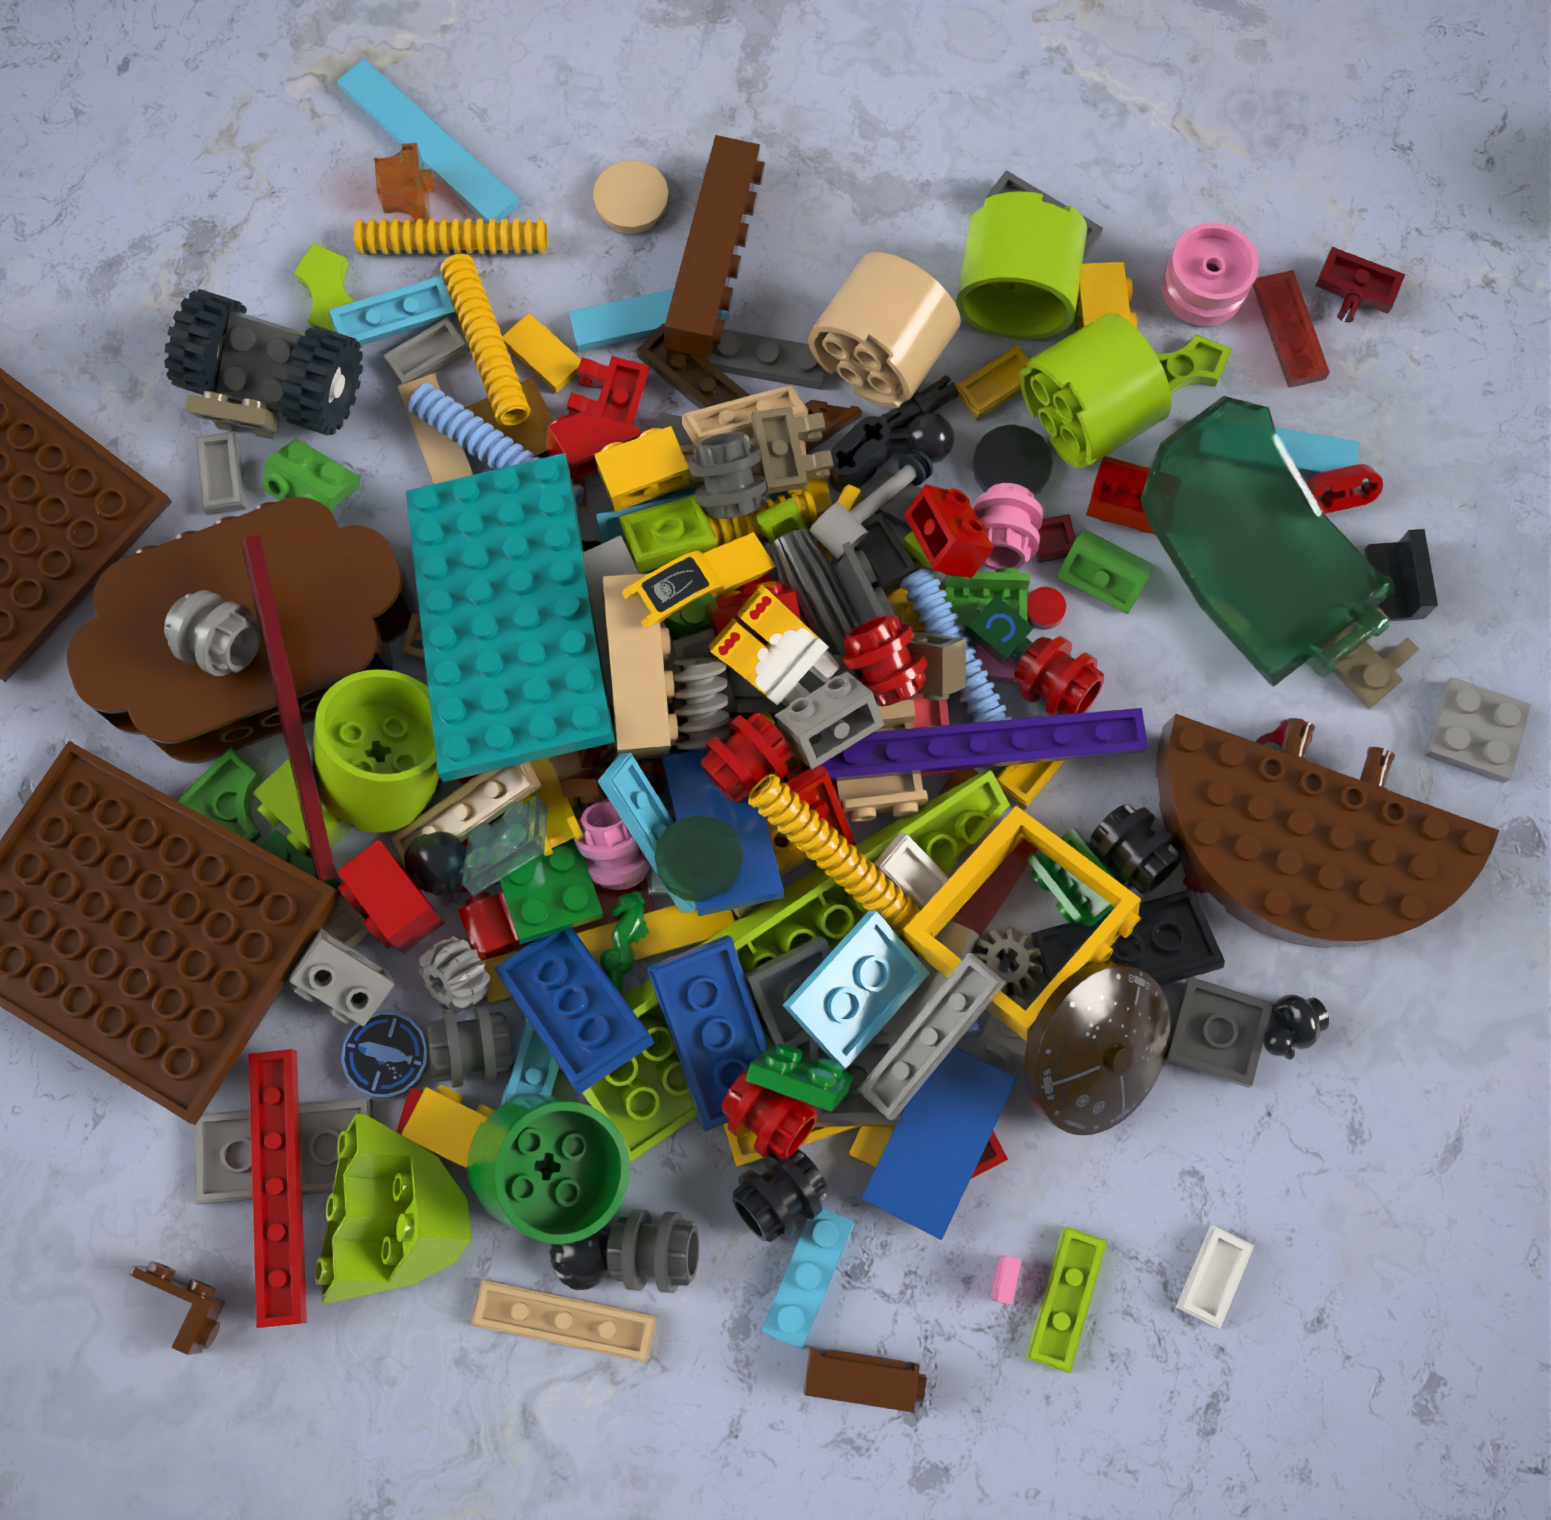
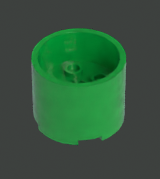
(583, 1174)

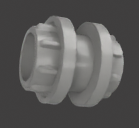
(212, 633)

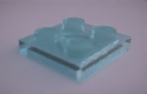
(505, 844)

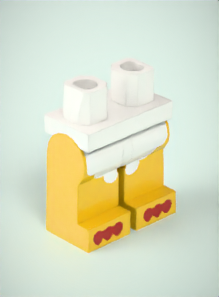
(784, 660)

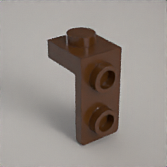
(201, 1321)

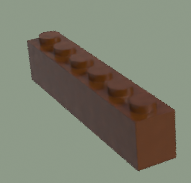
(712, 247)

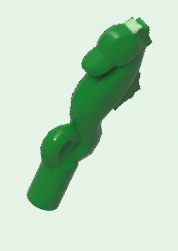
(630, 927)

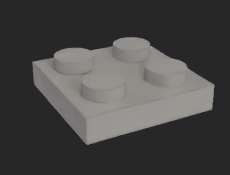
(1477, 730)

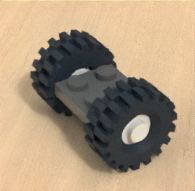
(294, 372)

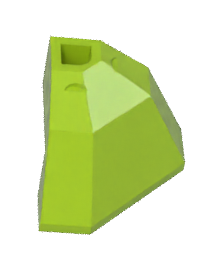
(389, 1215)

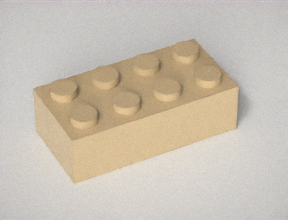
(637, 674)

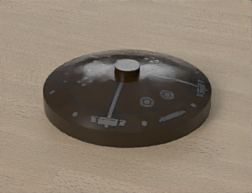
(1097, 1047)

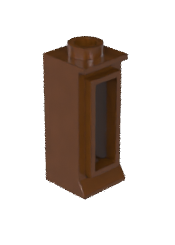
(864, 1379)

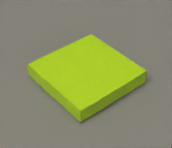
(667, 532)

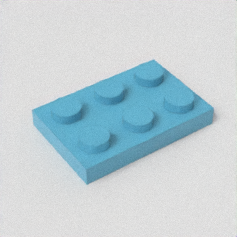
(856, 989)

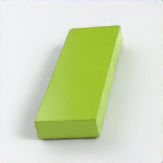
(1066, 1299)

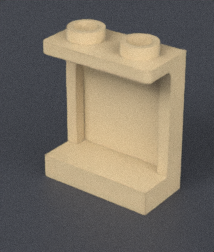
(875, 795)

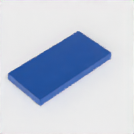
(696, 794)
(574, 1007)
(709, 1022)
(939, 1142)

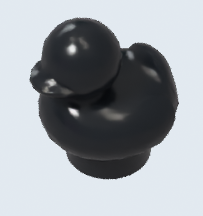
(1298, 1025)

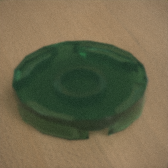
(699, 858)

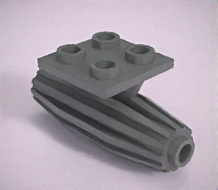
(829, 597)

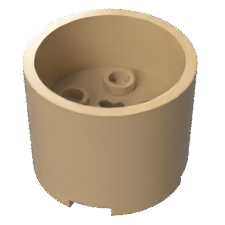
(885, 329)

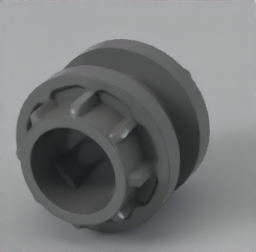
(728, 480)
(469, 1046)
(653, 1251)

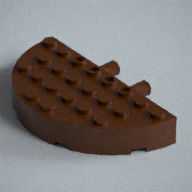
(1308, 846)

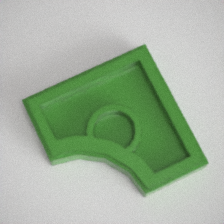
(226, 795)

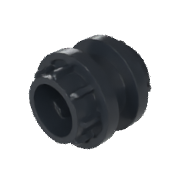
(1135, 848)
(779, 1194)

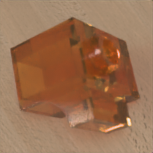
(405, 183)

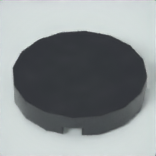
(1012, 456)

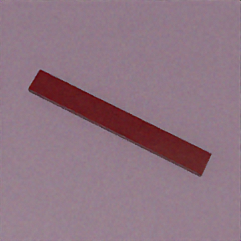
(288, 708)

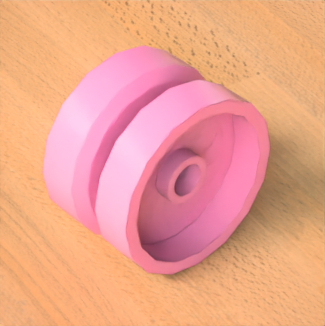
(1209, 274)

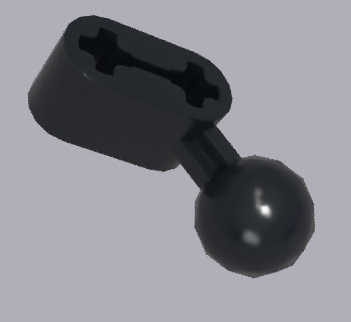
(872, 442)

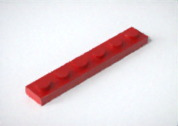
(277, 1189)

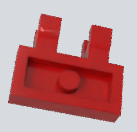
(621, 391)

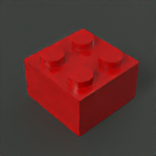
(384, 890)

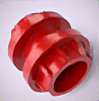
(884, 660)
(1052, 673)
(746, 756)
(773, 1117)

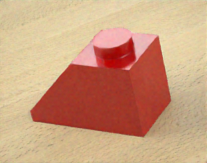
(582, 437)

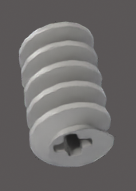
(702, 702)

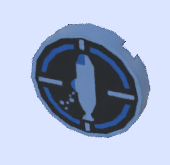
(385, 1055)

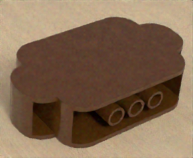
(336, 607)

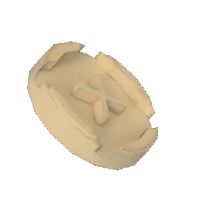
(631, 196)

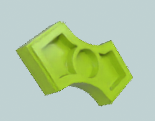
(324, 276)
(1195, 363)

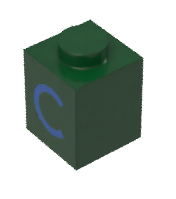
(1000, 631)

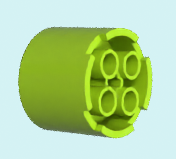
(1021, 266)
(1096, 390)
(375, 750)

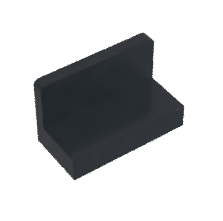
(1412, 576)

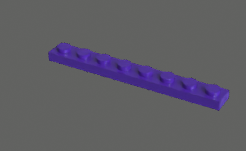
(991, 744)

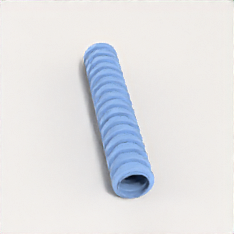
(471, 431)
(939, 620)

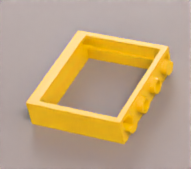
(976, 870)

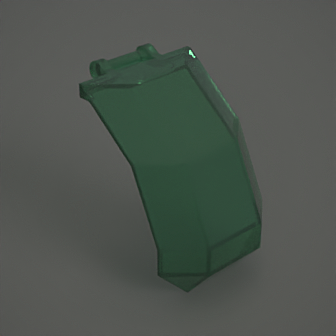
(1259, 543)

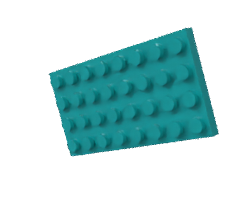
(506, 619)

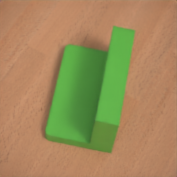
(1105, 571)

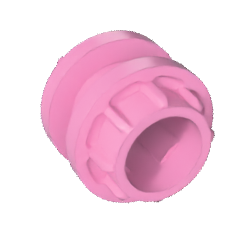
(1010, 523)
(610, 849)

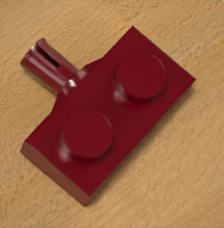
(1359, 282)

